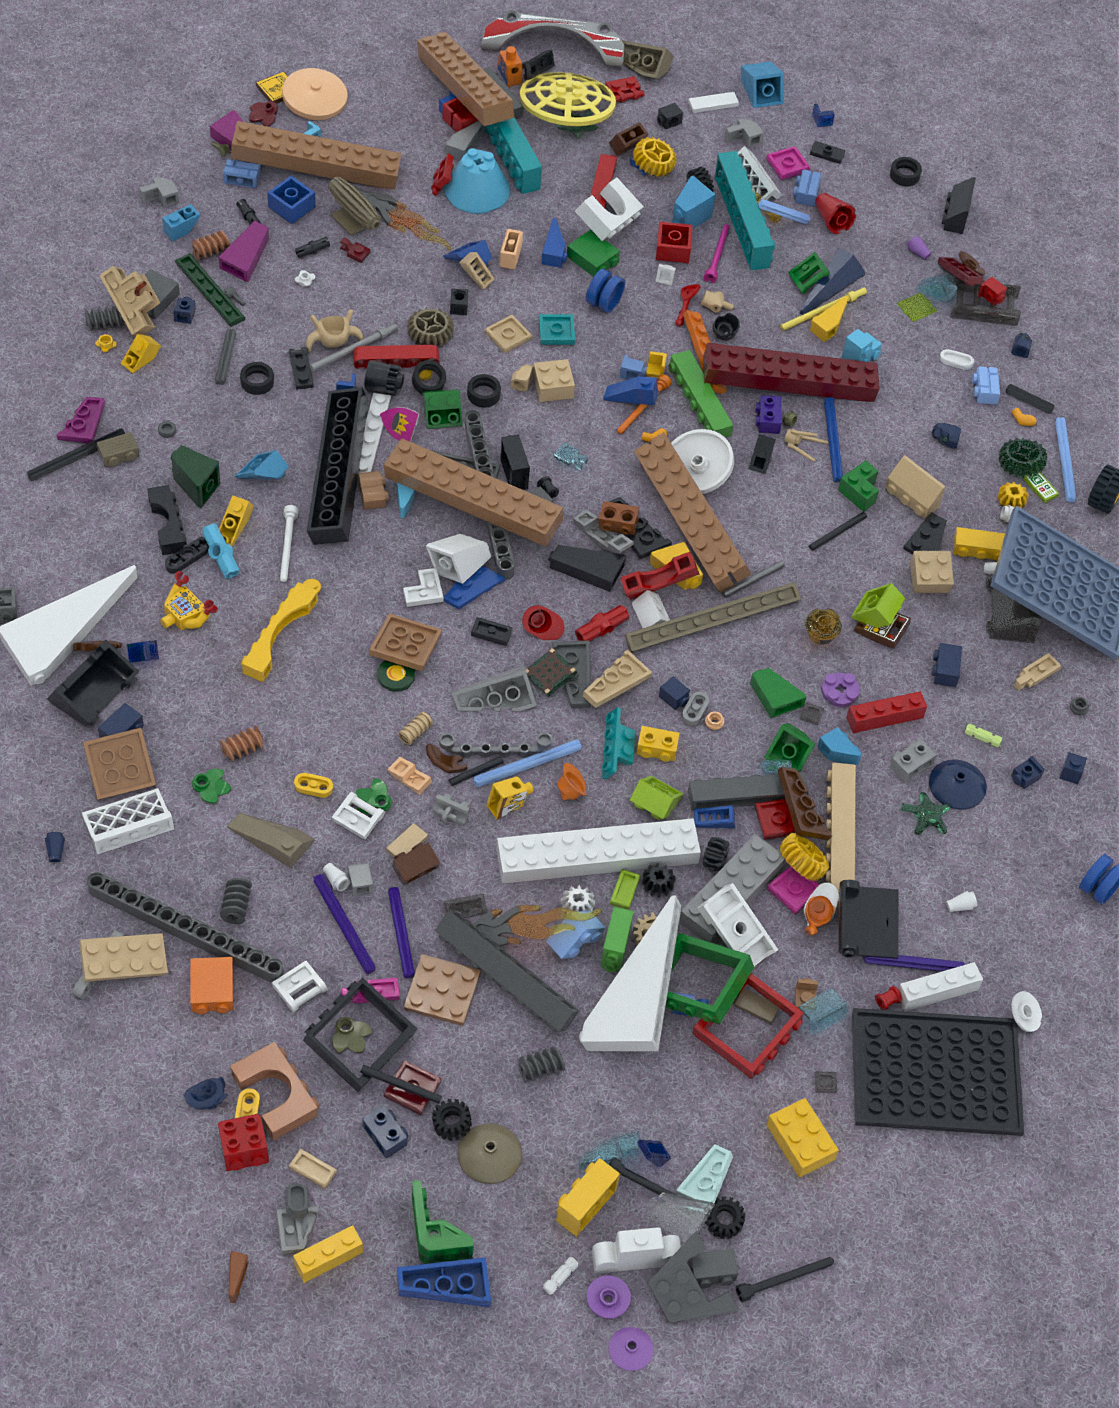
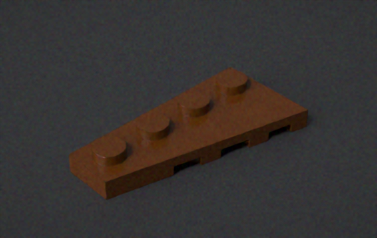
(801, 806)

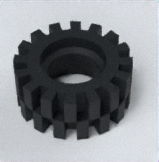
(702, 175)
(456, 1129)
(734, 1209)

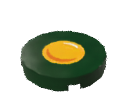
(395, 676)

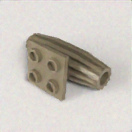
(356, 210)

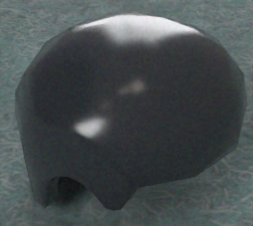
(726, 323)

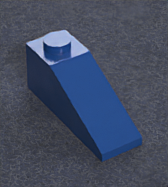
(554, 248)
(635, 390)

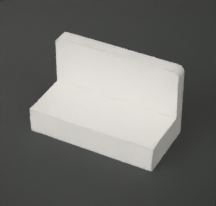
(650, 609)

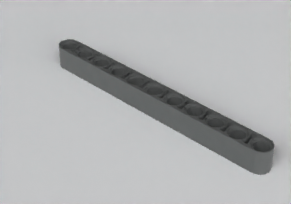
(480, 455)
(178, 920)

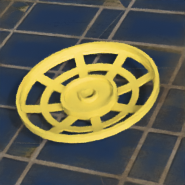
(567, 93)

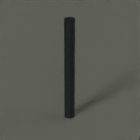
(821, 541)
(401, 1084)

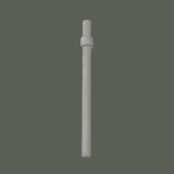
(380, 334)

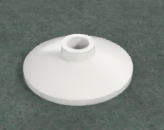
(1026, 1011)

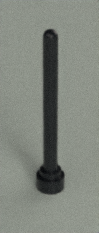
(619, 1167)
(748, 1290)

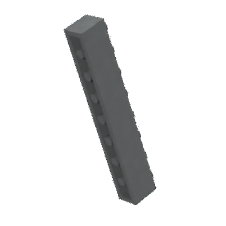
(507, 971)

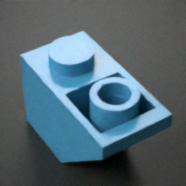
(180, 222)
(839, 748)

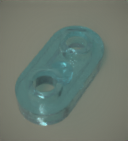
(774, 765)

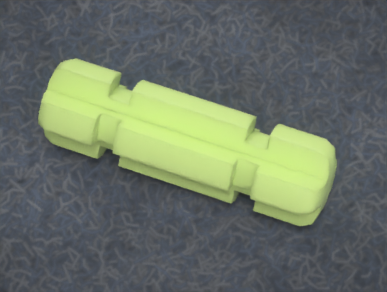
(983, 735)

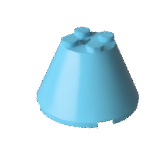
(477, 183)

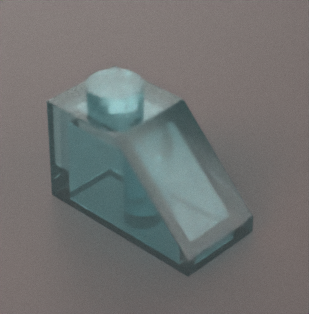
(938, 287)

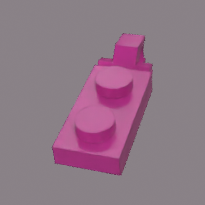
(386, 987)

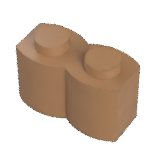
(372, 490)

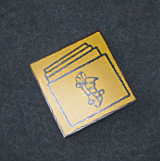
(272, 87)

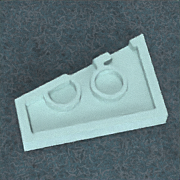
(707, 1176)

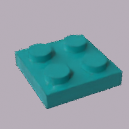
(556, 329)

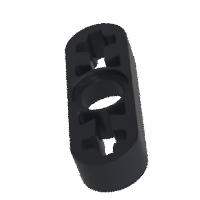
(185, 562)

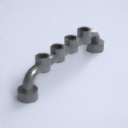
(447, 742)

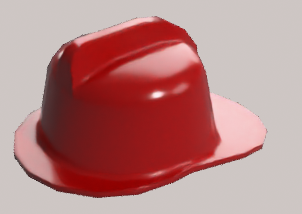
(549, 623)

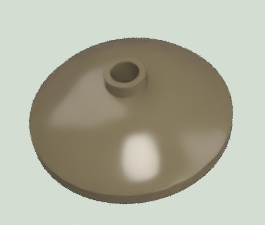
(485, 1164)

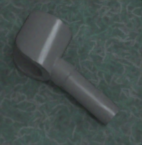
(231, 292)

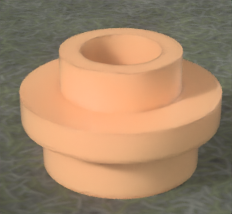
(714, 716)

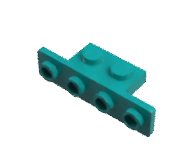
(618, 744)

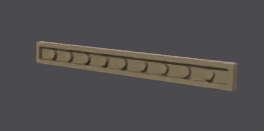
(712, 617)

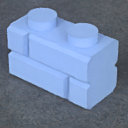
(986, 385)

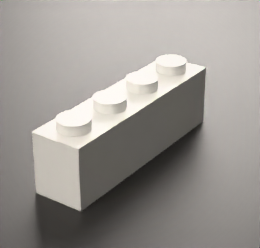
(940, 986)

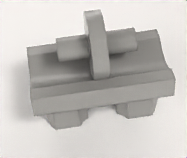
(451, 810)

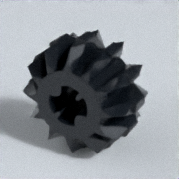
(716, 854)
(663, 885)

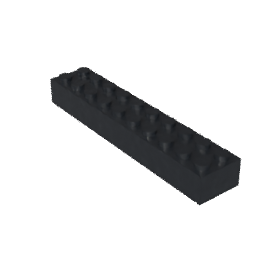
(338, 466)

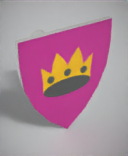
(400, 422)

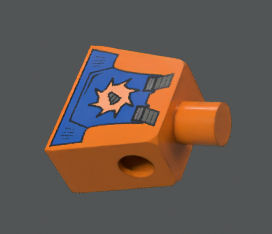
(510, 66)

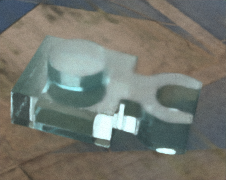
(569, 454)

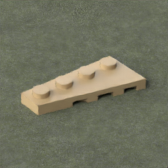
(619, 678)

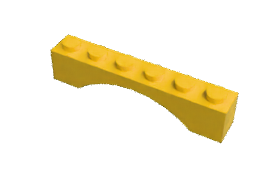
(298, 603)

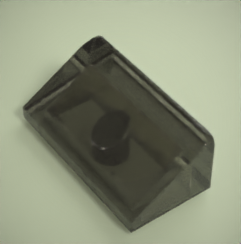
(467, 905)

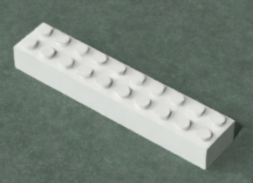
(597, 850)

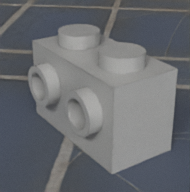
(912, 760)

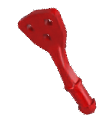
(687, 293)

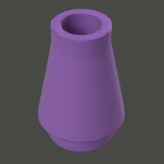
(918, 247)

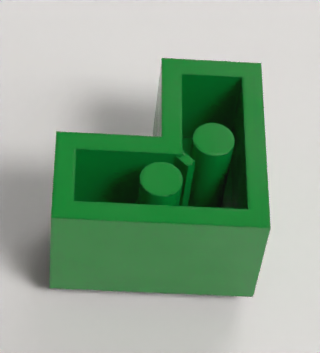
(859, 487)

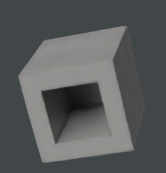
(360, 879)

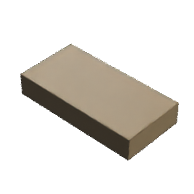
(407, 840)
(312, 1168)

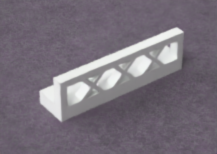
(760, 173)

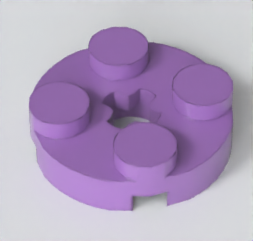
(843, 680)

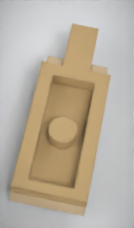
(1037, 672)

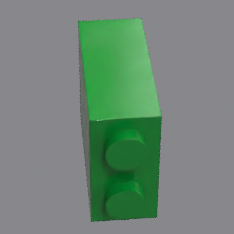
(592, 253)

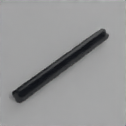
(69, 457)

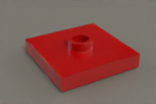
(774, 819)

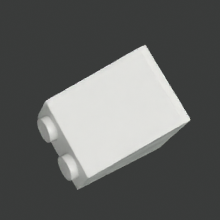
(458, 556)

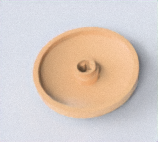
(314, 94)

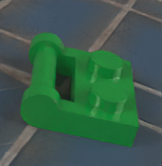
(806, 269)

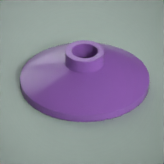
(612, 1287)
(629, 1358)

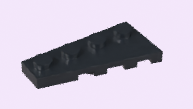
(645, 538)

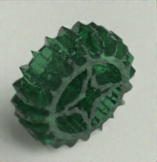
(1022, 457)

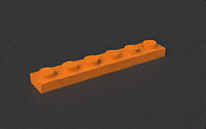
(700, 339)

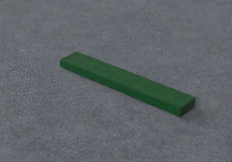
(210, 290)

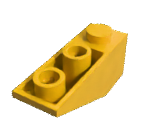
(828, 322)
(235, 519)

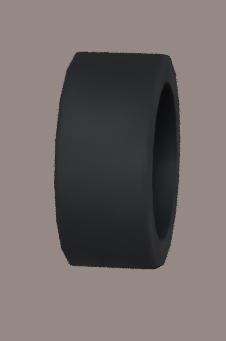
(905, 180)
(428, 365)
(257, 388)
(481, 400)

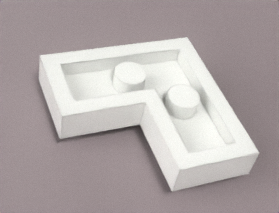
(427, 592)

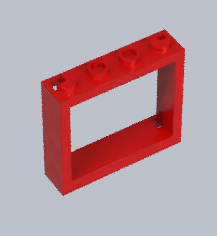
(701, 1031)

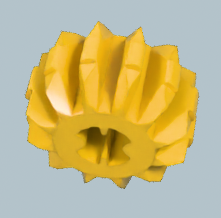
(1012, 495)

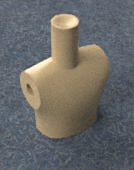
(715, 301)

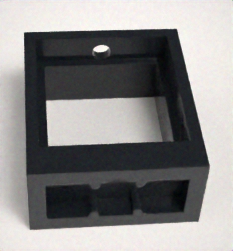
(514, 461)

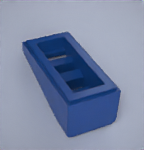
(714, 811)

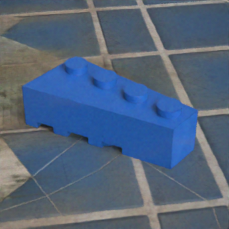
(447, 1282)

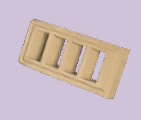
(465, 263)

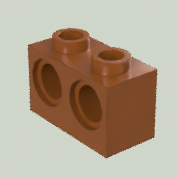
(618, 518)

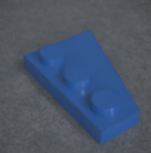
(477, 584)

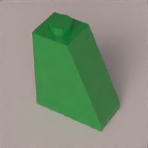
(776, 693)

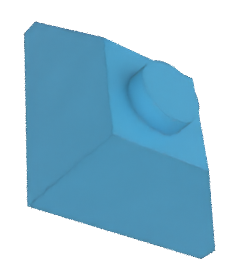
(264, 467)

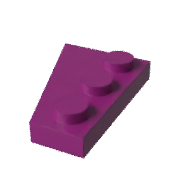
(85, 421)

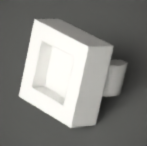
(665, 274)

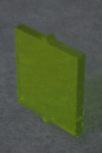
(916, 307)

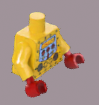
(184, 607)

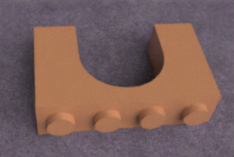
(272, 1063)

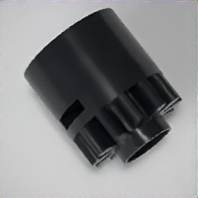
(383, 377)

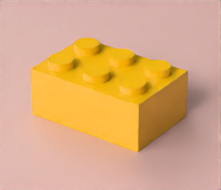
(802, 1137)
(587, 1196)

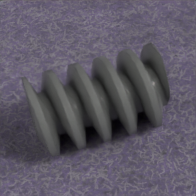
(104, 318)
(235, 900)
(541, 1062)

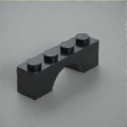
(162, 503)

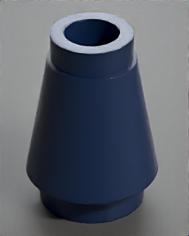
(54, 846)

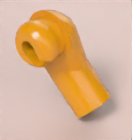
(1023, 419)
(648, 436)

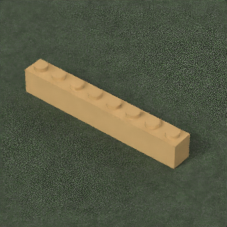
(840, 823)

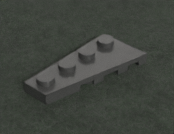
(578, 656)

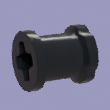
(548, 487)

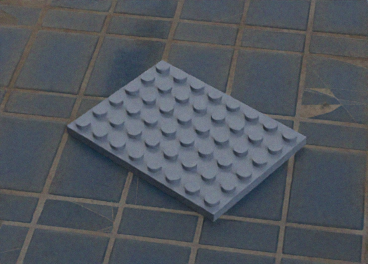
(1060, 581)

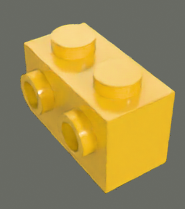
(657, 743)

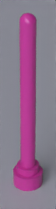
(711, 273)

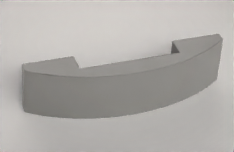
(606, 540)

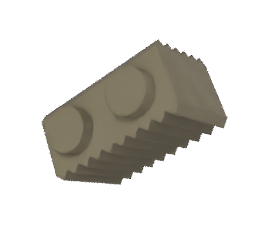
(118, 449)

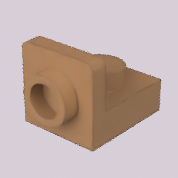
(805, 991)

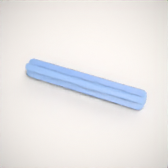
(784, 211)

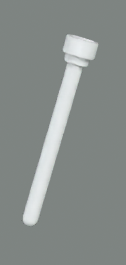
(290, 514)

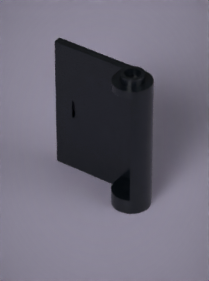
(865, 923)

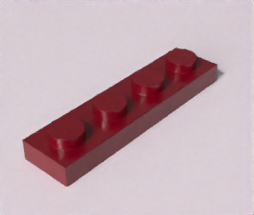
(960, 270)

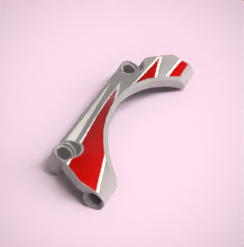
(501, 31)

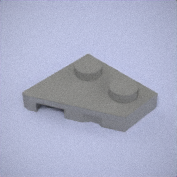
(294, 1231)

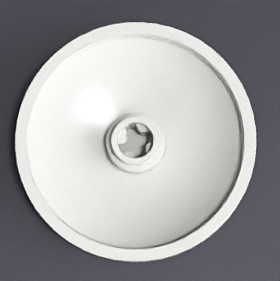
(706, 457)

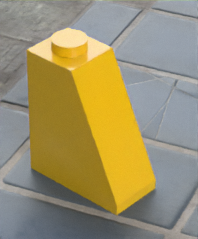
(664, 556)

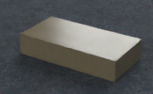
(756, 1005)

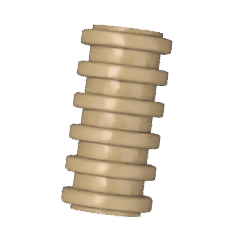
(415, 728)

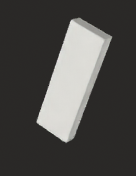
(713, 102)

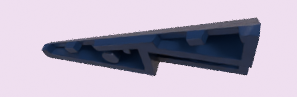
(843, 270)

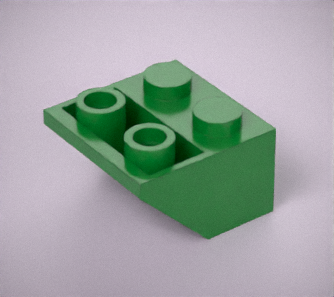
(442, 408)

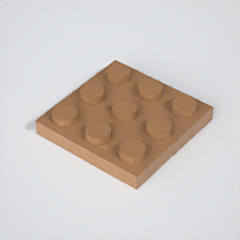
(405, 642)
(119, 763)
(442, 990)

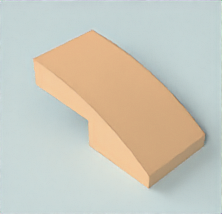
(409, 776)

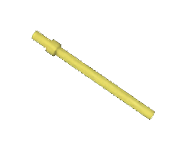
(853, 295)

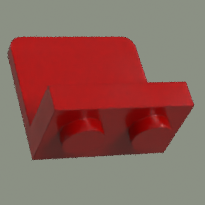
(243, 1142)

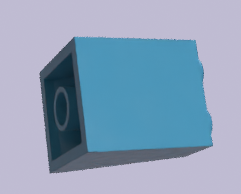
(763, 84)
(694, 204)

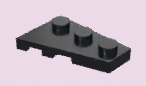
(928, 535)

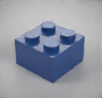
(291, 199)

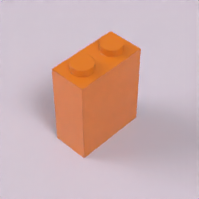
(211, 985)

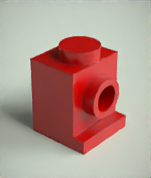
(992, 291)

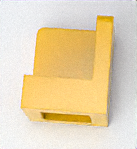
(656, 364)

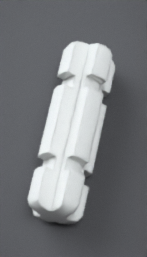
(560, 1275)

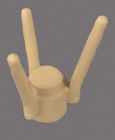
(794, 437)

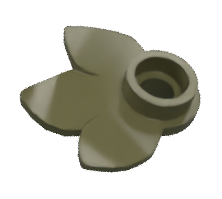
(352, 1038)

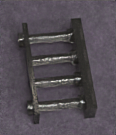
(984, 313)

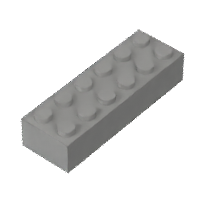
(748, 870)

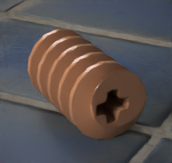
(210, 243)
(241, 743)

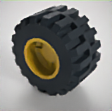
(1105, 490)

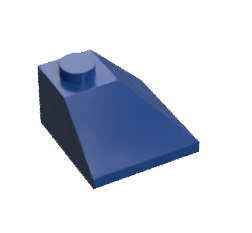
(478, 246)

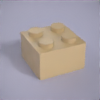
(553, 380)
(931, 572)

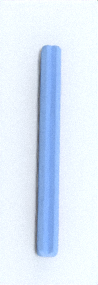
(1065, 458)
(527, 763)

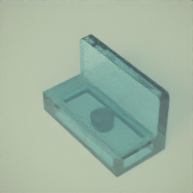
(824, 1010)

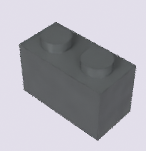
(714, 1267)

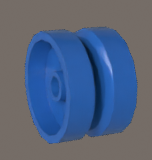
(605, 290)
(1102, 879)

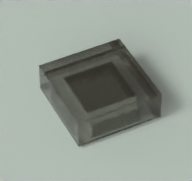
(812, 713)
(825, 1082)

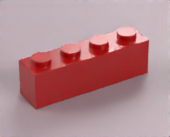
(886, 712)

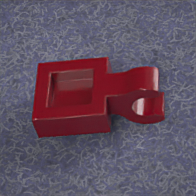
(357, 251)

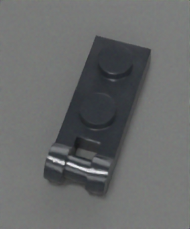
(538, 64)
(301, 368)

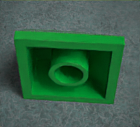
(791, 745)

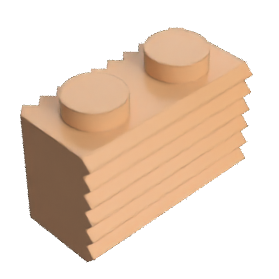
(511, 249)

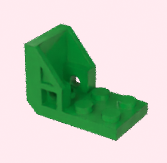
(447, 1243)

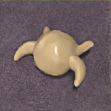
(333, 331)

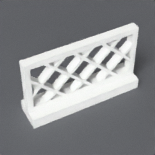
(132, 831)

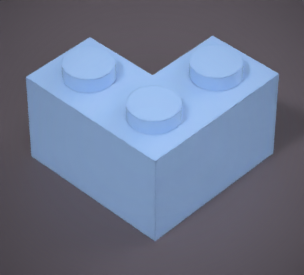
(568, 942)

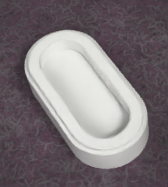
(956, 359)

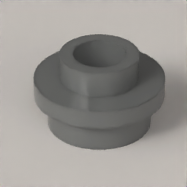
(1079, 701)

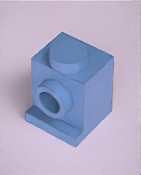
(632, 368)

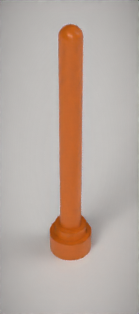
(663, 384)

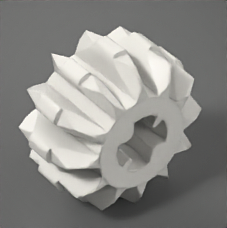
(578, 899)

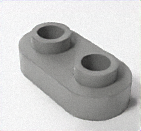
(694, 709)

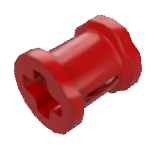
(888, 998)

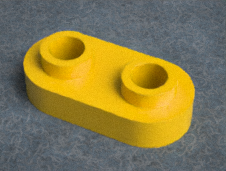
(314, 784)
(244, 1109)

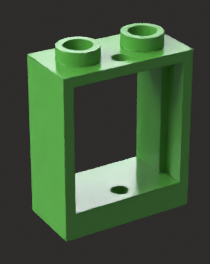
(616, 939)

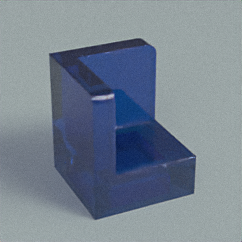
(823, 118)
(142, 651)

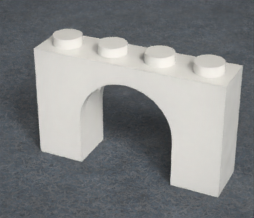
(603, 222)

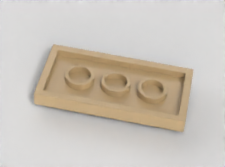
(123, 957)

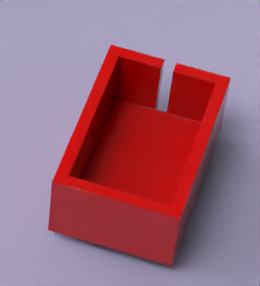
(457, 115)

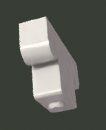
(634, 1251)

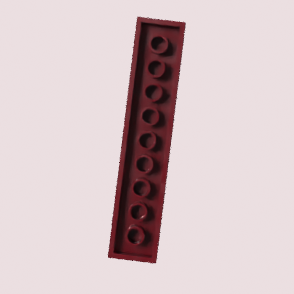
(790, 372)

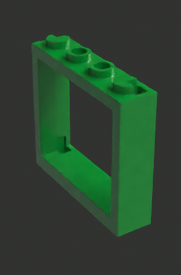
(740, 961)

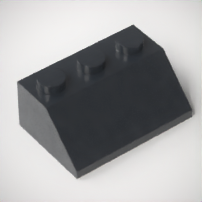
(958, 206)

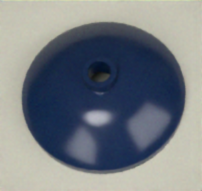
(957, 792)

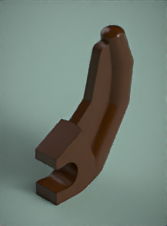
(92, 645)
(446, 763)

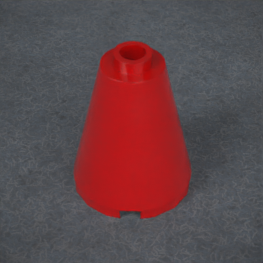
(835, 213)

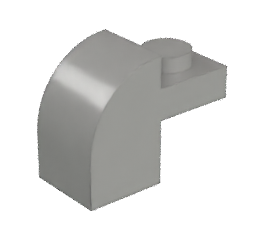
(747, 131)
(162, 189)

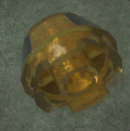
(823, 626)

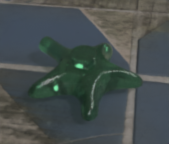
(577, 130)
(927, 814)

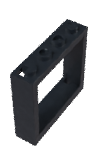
(384, 1007)

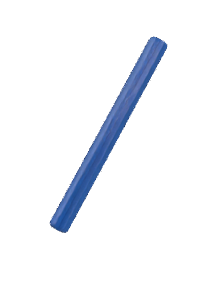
(833, 439)

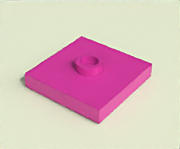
(787, 162)
(792, 889)

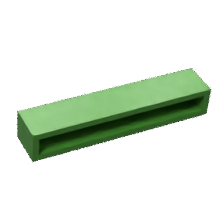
(700, 394)

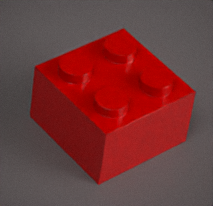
(674, 242)

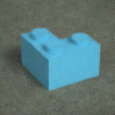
(861, 347)

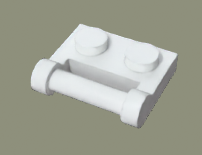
(355, 820)
(296, 980)

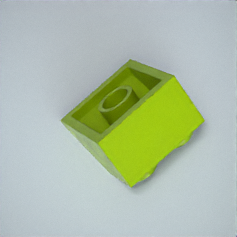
(879, 606)
(656, 797)

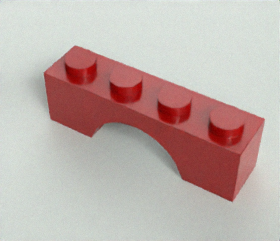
(677, 570)

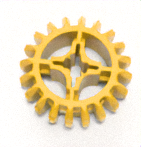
(654, 156)
(804, 857)

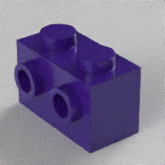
(769, 414)

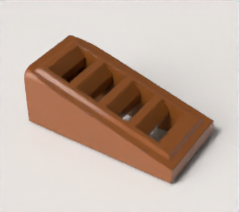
(237, 1271)

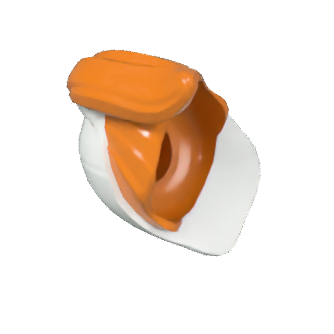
(820, 907)

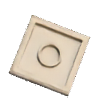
(508, 333)

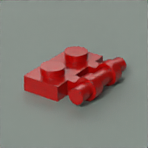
(625, 89)
(442, 174)

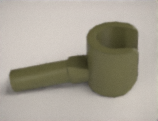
(223, 148)

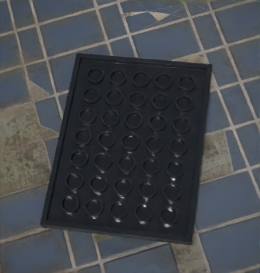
(936, 1072)

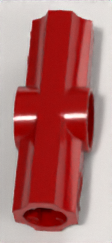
(602, 624)

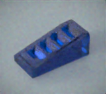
(654, 1152)

